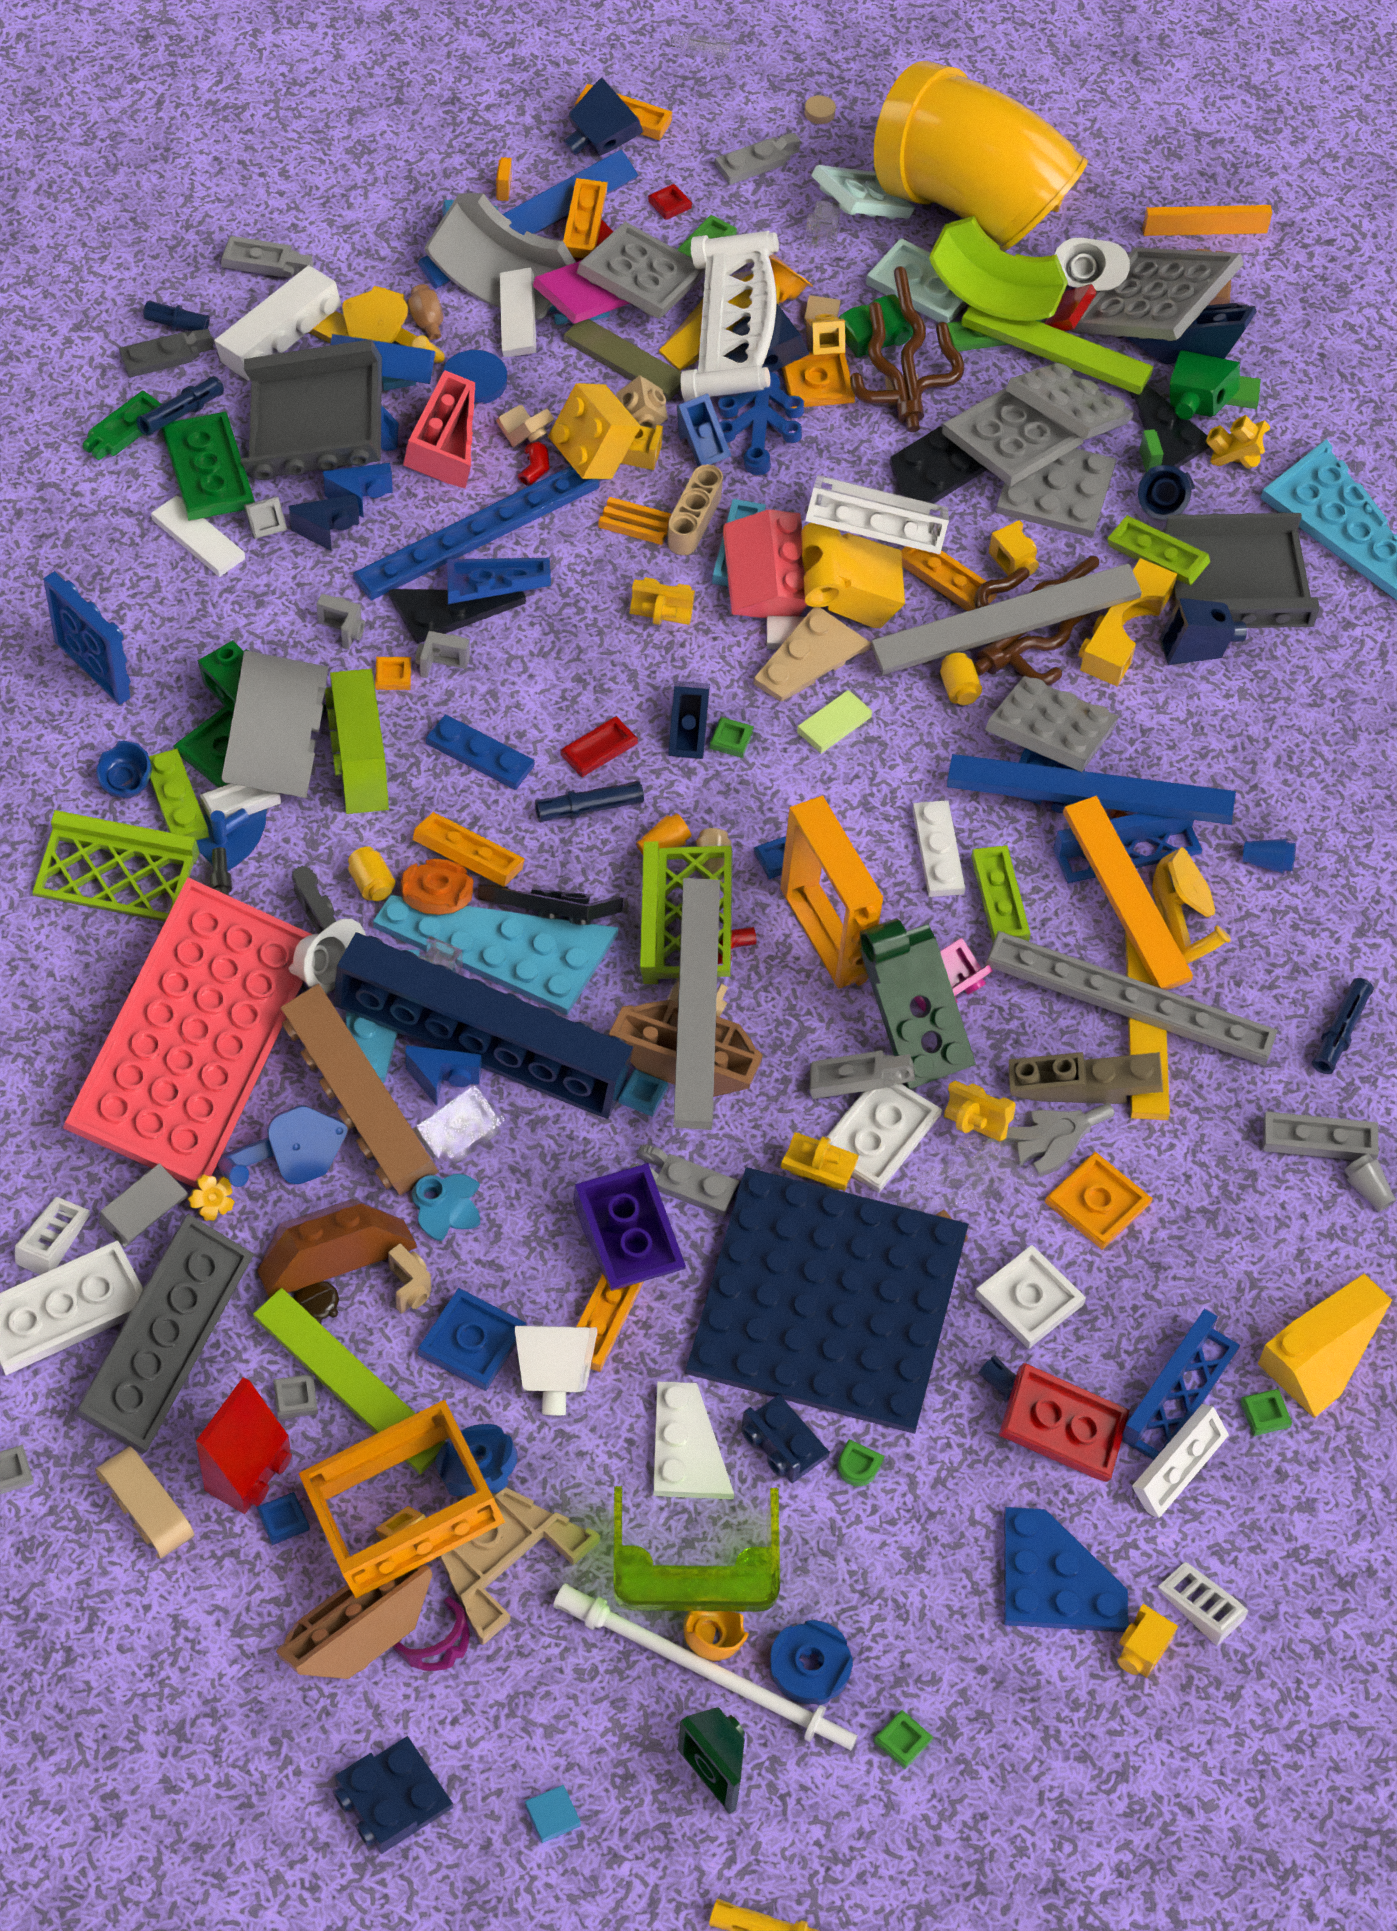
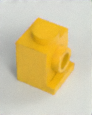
(825, 334)
(645, 448)
(1013, 549)
(1145, 1641)

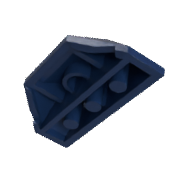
(1209, 334)

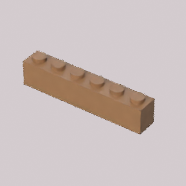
(359, 1090)

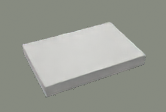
(883, 1131)

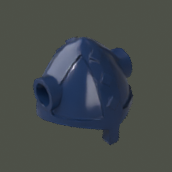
(1165, 491)

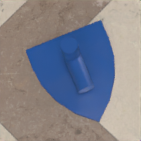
(236, 834)

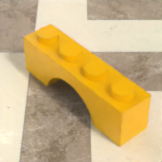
(1111, 649)

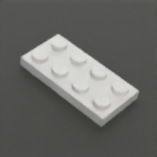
(66, 1306)

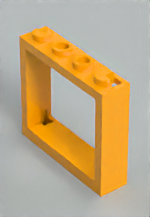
(815, 842)
(420, 1541)

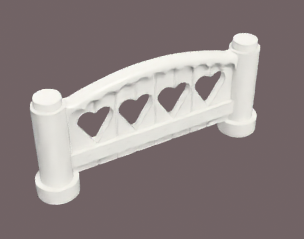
(721, 258)

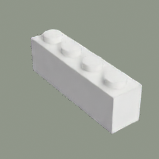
(279, 319)

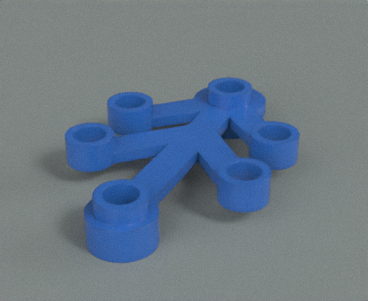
(757, 457)

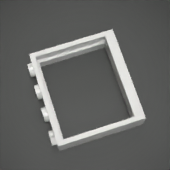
(878, 514)

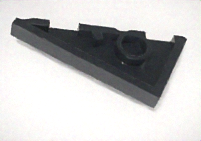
(1178, 437)
(429, 610)
(553, 903)

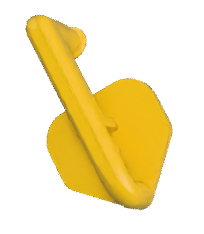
(380, 317)
(1192, 890)

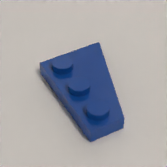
(495, 576)

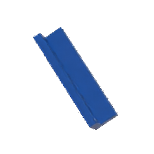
(1131, 830)
(1171, 1376)

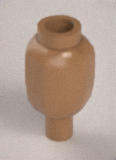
(426, 310)

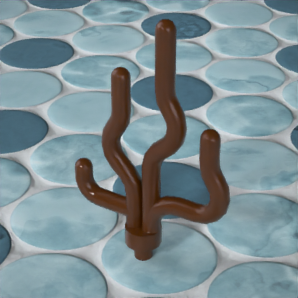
(906, 390)
(1008, 650)

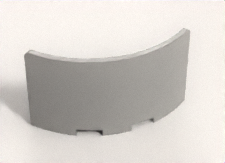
(478, 244)
(273, 724)

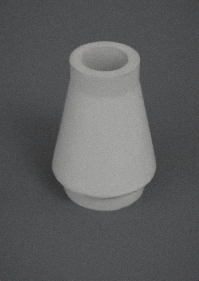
(1370, 1181)

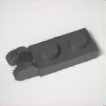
(317, 907)

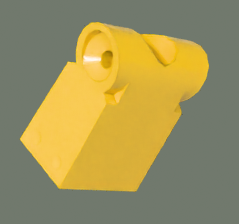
(852, 575)

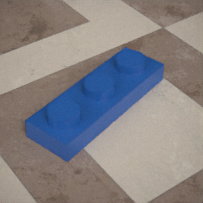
(480, 752)

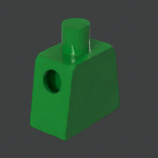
(1202, 384)

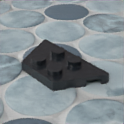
(933, 468)

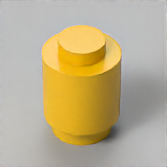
(960, 679)
(370, 874)

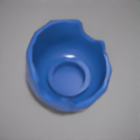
(121, 764)

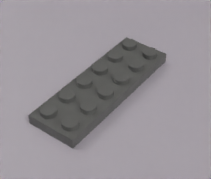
(164, 1334)

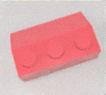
(765, 564)

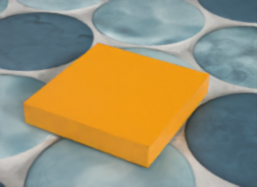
(819, 380)
(1098, 1200)

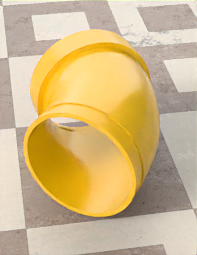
(971, 152)

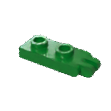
(119, 427)

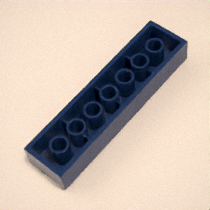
(469, 1017)

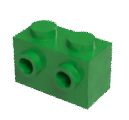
(222, 672)

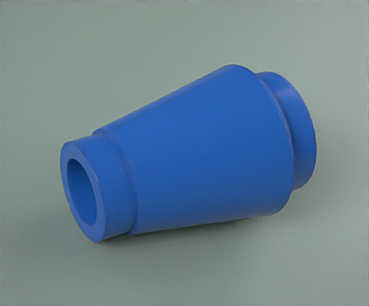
(1270, 854)

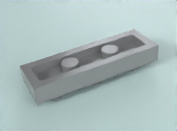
(1319, 1136)

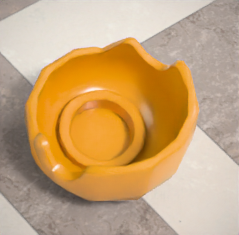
(700, 1629)

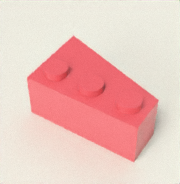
(444, 432)

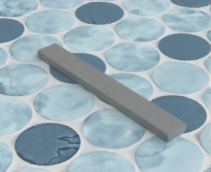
(1005, 619)
(1131, 998)
(697, 1004)

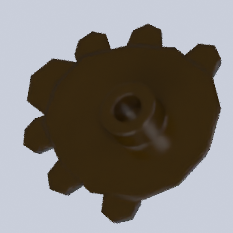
(318, 1300)

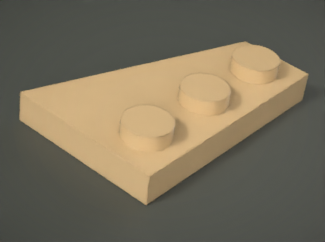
(808, 653)

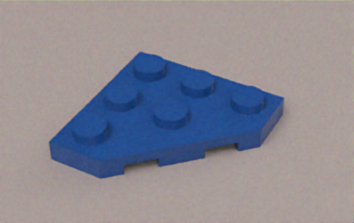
(1056, 1579)

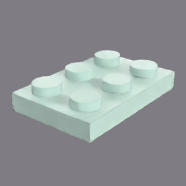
(860, 192)
(927, 290)

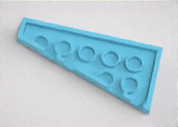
(1338, 514)
(516, 950)

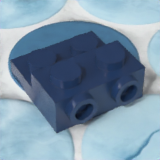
(391, 1795)

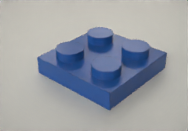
(471, 1339)

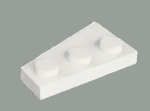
(686, 1447)

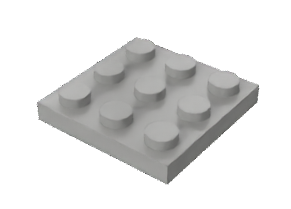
(641, 270)
(1070, 400)
(1010, 436)
(1062, 494)
(1052, 723)

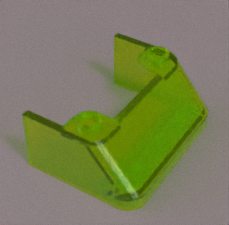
(746, 1587)

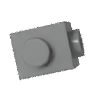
(342, 615)
(442, 649)

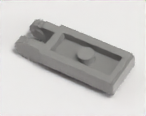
(690, 1181)

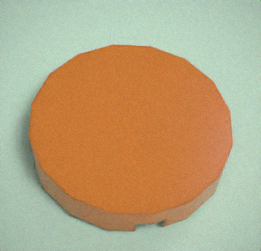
(436, 887)

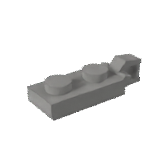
(757, 158)
(263, 257)
(859, 1073)

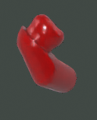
(538, 465)
(740, 938)

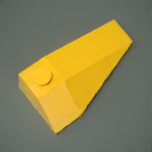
(684, 344)
(1324, 1345)

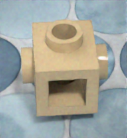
(644, 402)

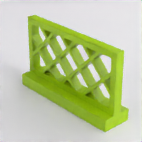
(116, 838)
(655, 904)

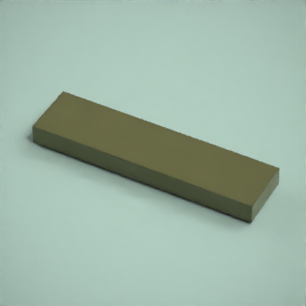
(623, 356)

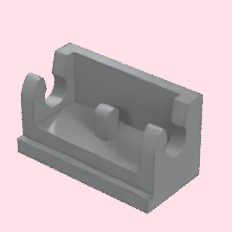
(141, 1205)

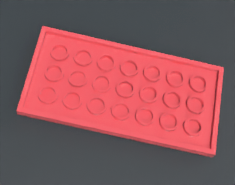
(191, 1035)

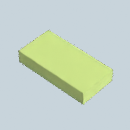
(834, 721)

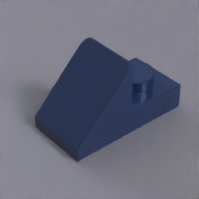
(316, 518)

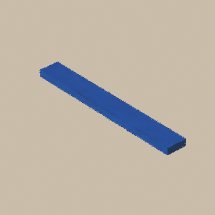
(551, 204)
(473, 532)
(1074, 786)

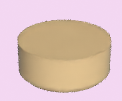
(820, 109)

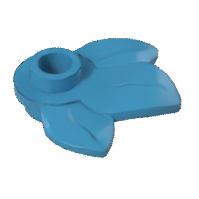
(450, 1208)

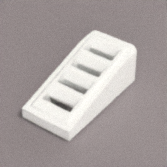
(41, 1257)
(1203, 1620)

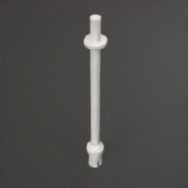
(598, 1614)

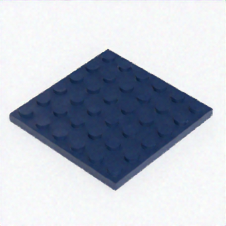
(828, 1300)

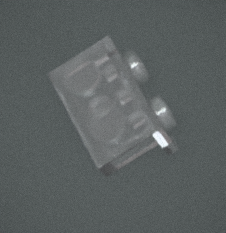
(457, 1126)

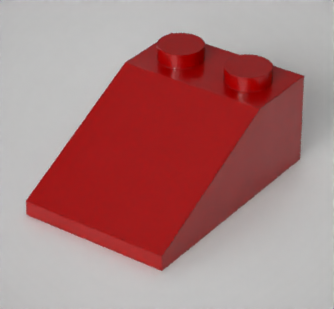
(242, 1449)

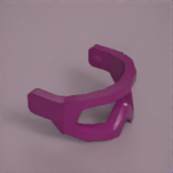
(414, 1656)

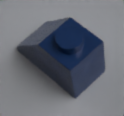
(689, 719)

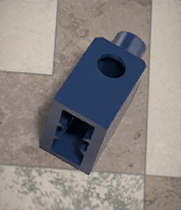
(601, 121)
(785, 344)
(1199, 631)

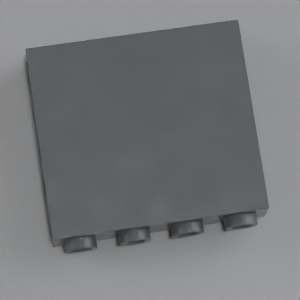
(314, 409)
(1251, 568)

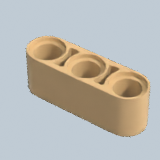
(695, 509)
(147, 1502)

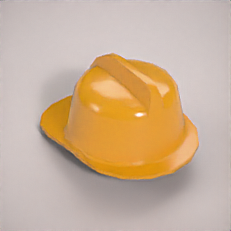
(790, 282)

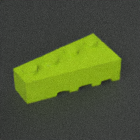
(357, 740)

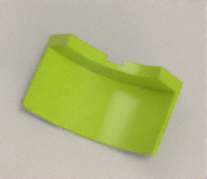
(994, 280)

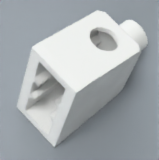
(555, 1362)

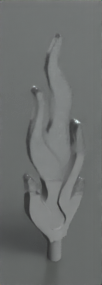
(1046, 1135)

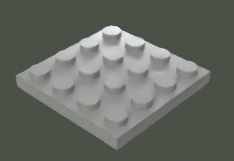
(1160, 293)

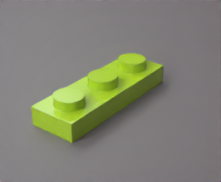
(1157, 547)
(176, 795)
(1000, 892)

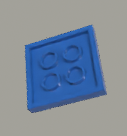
(87, 637)

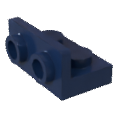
(784, 1438)

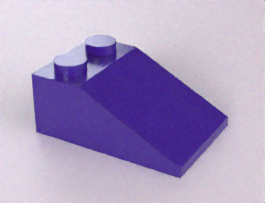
(627, 1227)

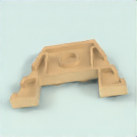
(486, 1557)

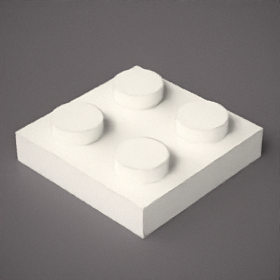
(1030, 1296)

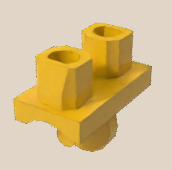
(1241, 445)
(662, 601)
(979, 1111)
(820, 1161)

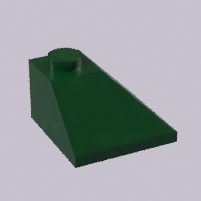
(715, 1752)

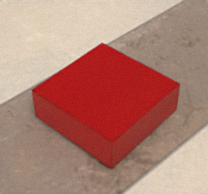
(669, 201)

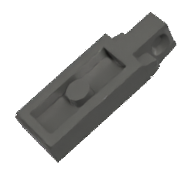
(165, 352)

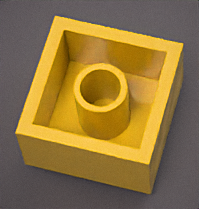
(594, 431)

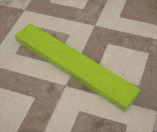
(1063, 349)
(337, 1369)

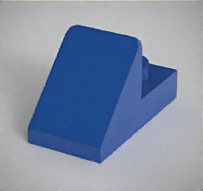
(703, 431)
(361, 480)
(432, 1066)

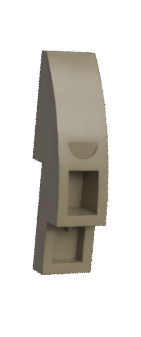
(1085, 1081)

